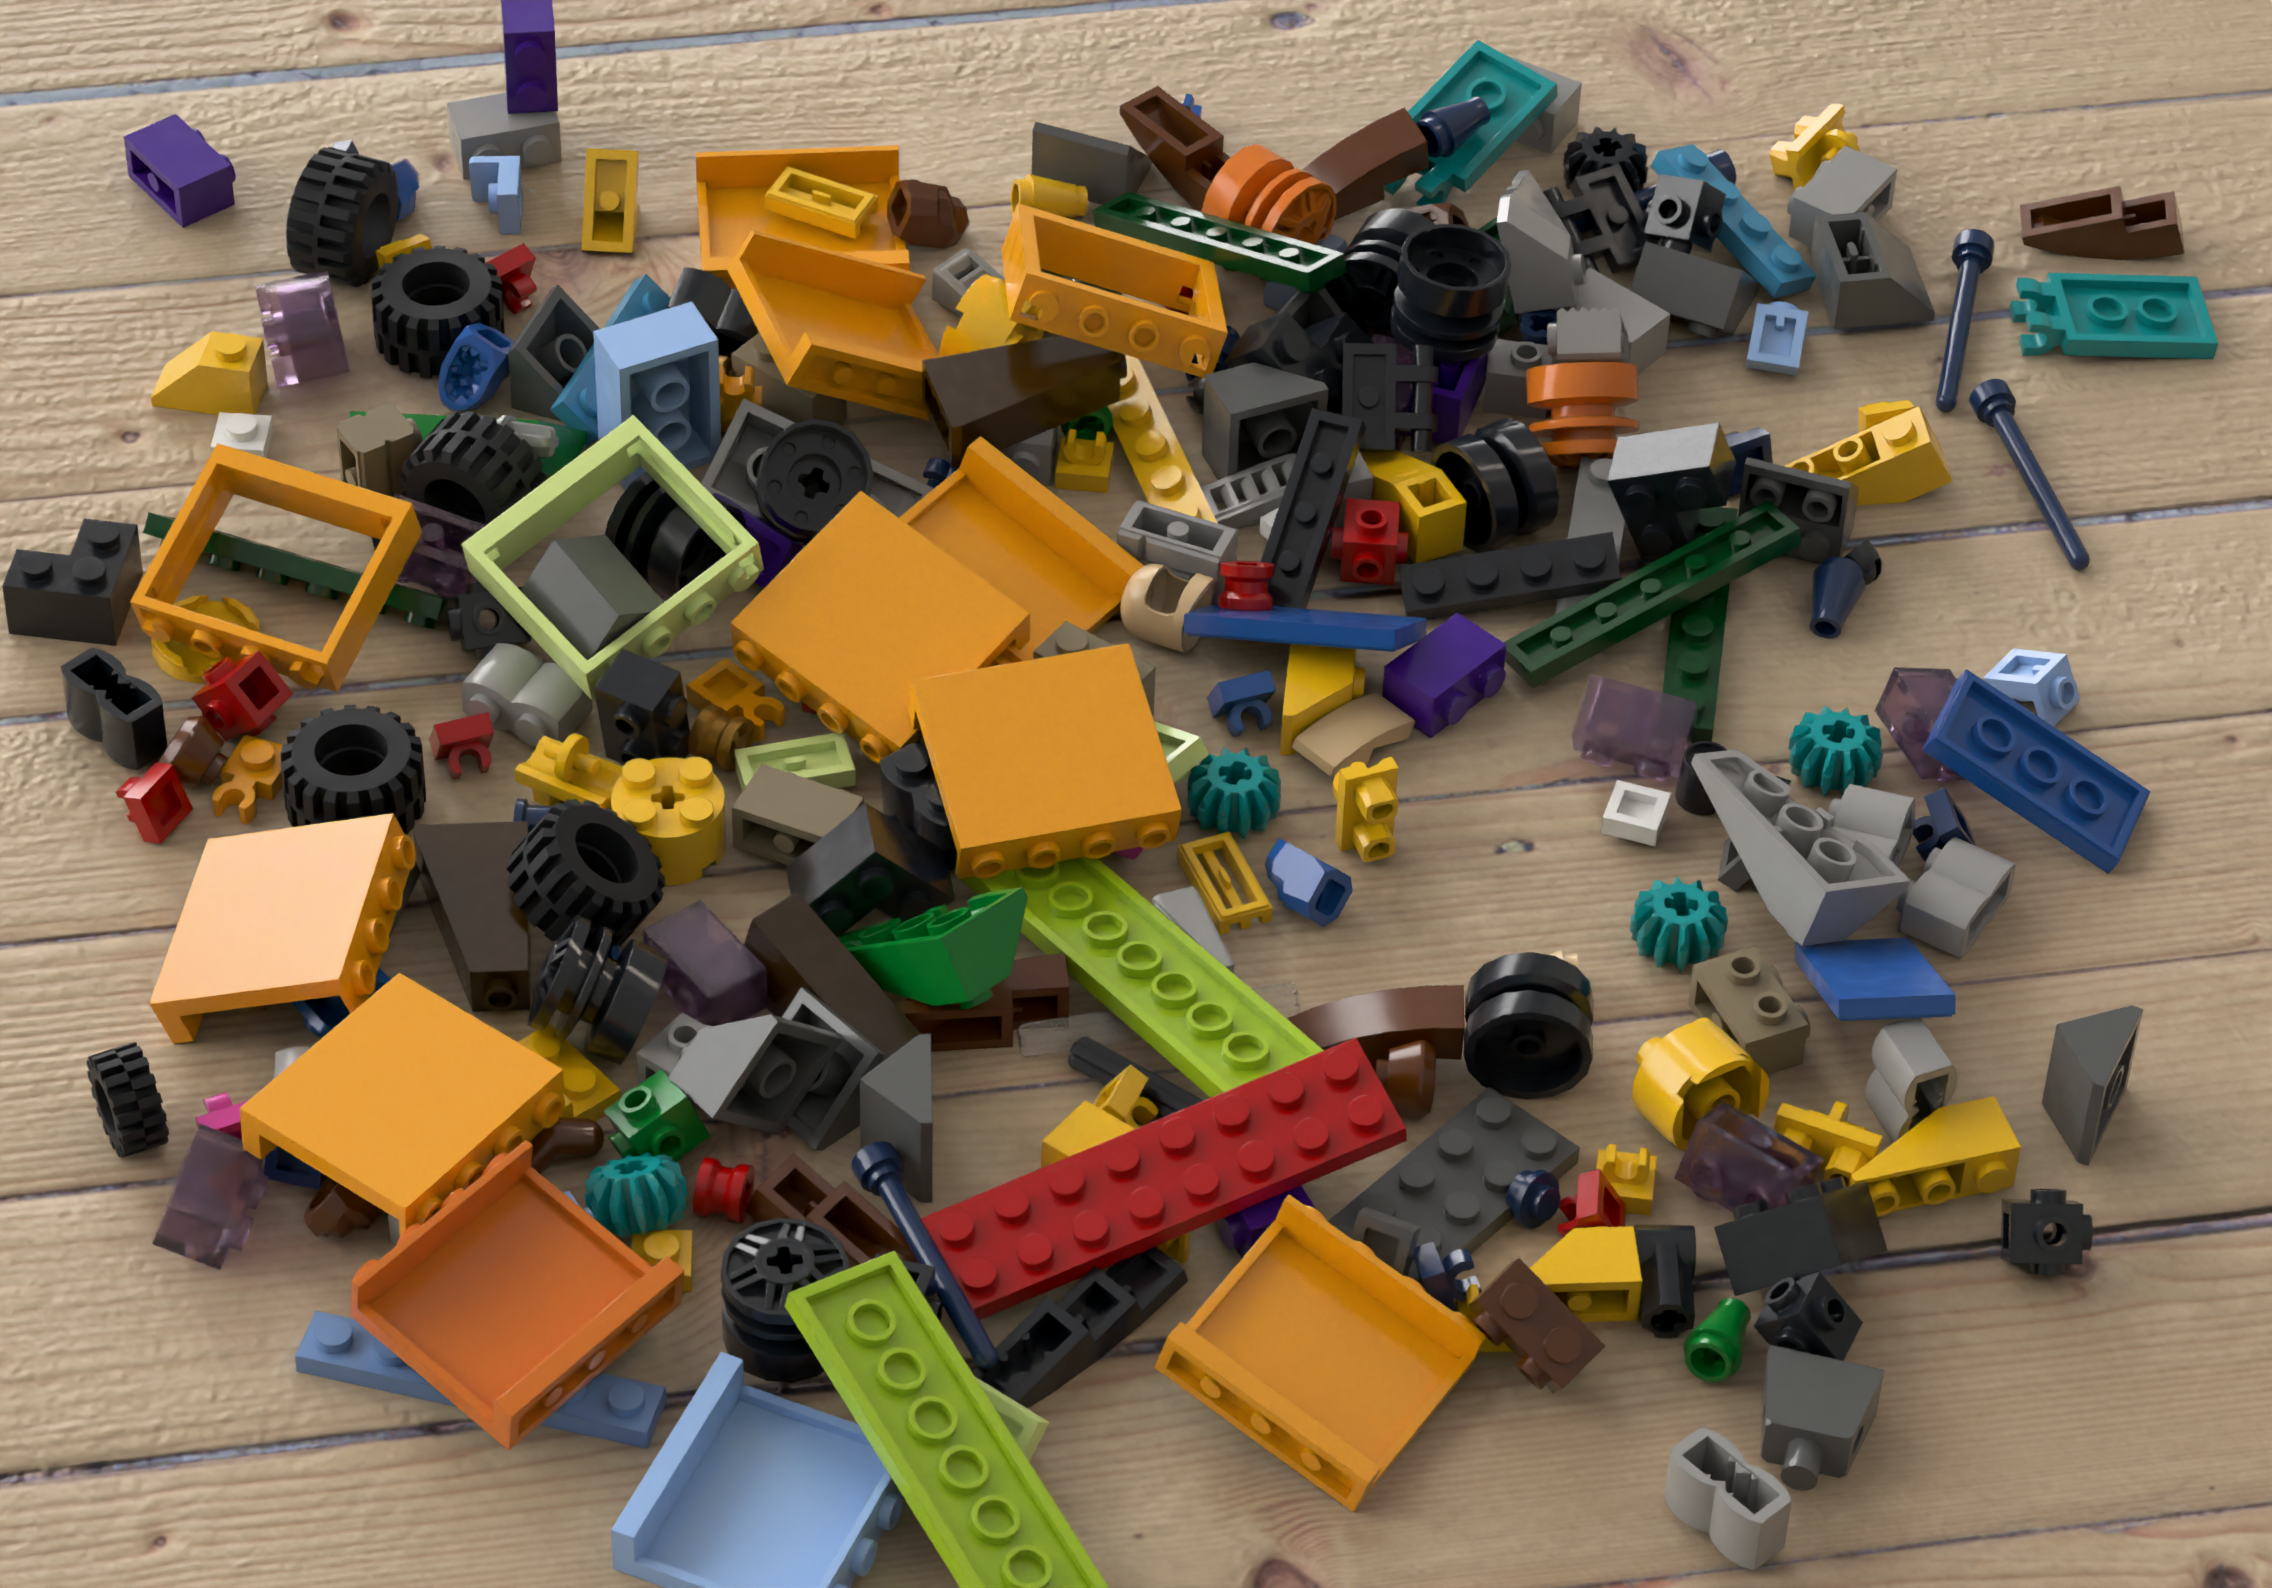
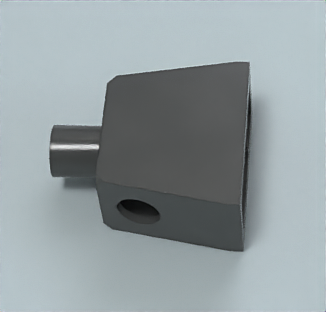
(1815, 1414)

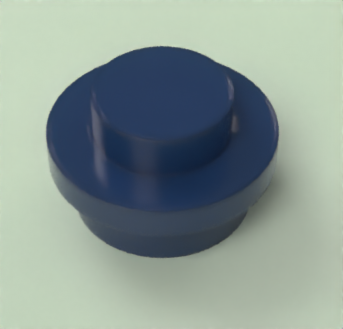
(1533, 1197)

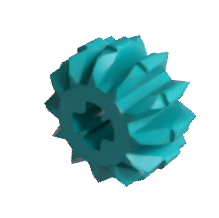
(1835, 750)
(1234, 792)
(1678, 923)
(637, 1194)

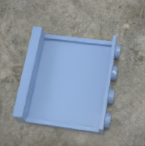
(756, 1495)

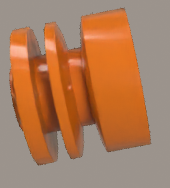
(1271, 195)
(1581, 408)

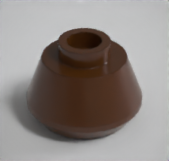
(195, 753)
(1409, 1077)

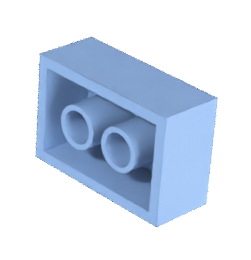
(666, 377)

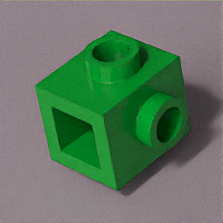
(655, 1120)

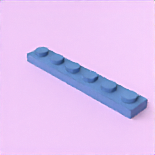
(604, 1408)

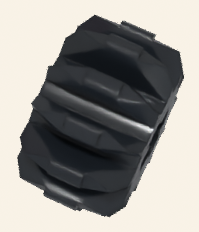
(1605, 150)

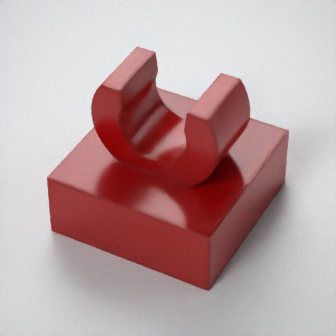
(515, 272)
(463, 737)
(155, 802)
(1593, 1205)

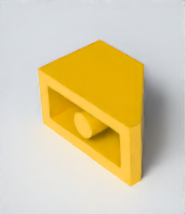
(215, 376)
(1317, 684)
(1595, 1273)

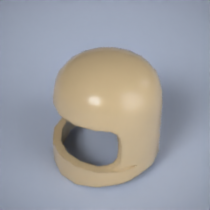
(1156, 605)

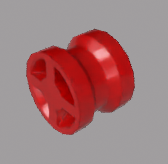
(1246, 585)
(723, 1190)

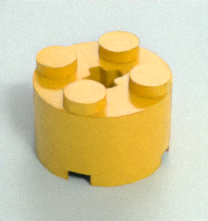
(987, 320)
(677, 810)
(1690, 1075)

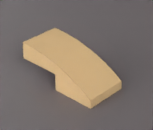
(1353, 733)

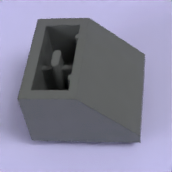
(1866, 273)
(1814, 502)

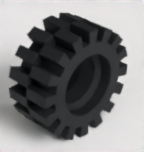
(127, 1099)

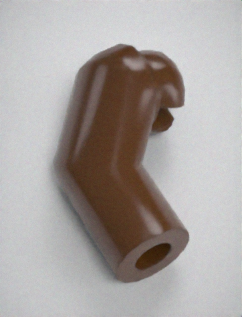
(566, 1138)

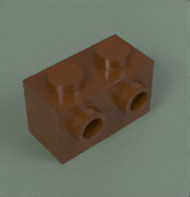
(1535, 1326)

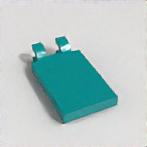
(1514, 99)
(2115, 316)

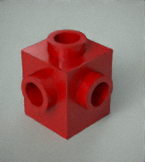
(1369, 542)
(241, 695)

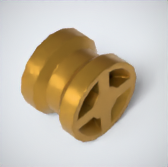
(719, 735)

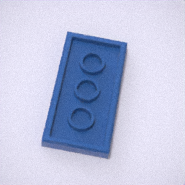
(1307, 627)
(2036, 771)
(1875, 979)

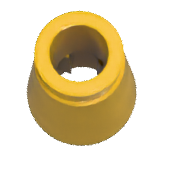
(1049, 196)

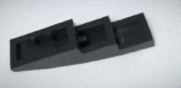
(1077, 1331)

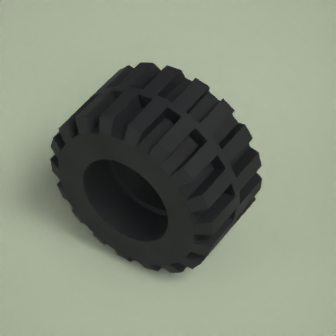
(341, 215)
(427, 303)
(471, 468)
(353, 768)
(585, 866)

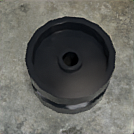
(1503, 480)
(1528, 1025)

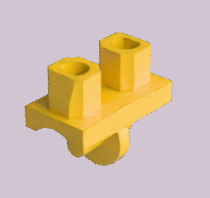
(1814, 142)
(568, 772)
(1366, 809)
(1839, 1142)

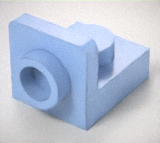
(500, 184)
(1777, 338)
(2037, 678)

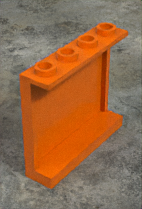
(511, 1298)

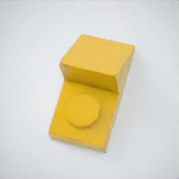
(610, 201)

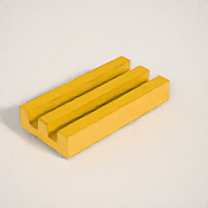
(821, 202)
(1237, 912)

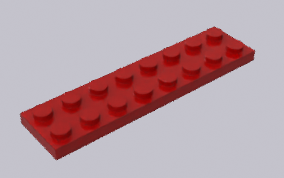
(1166, 1178)

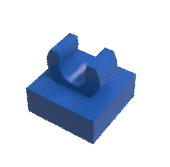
(1240, 696)

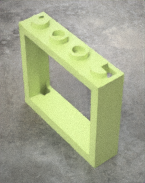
(569, 493)

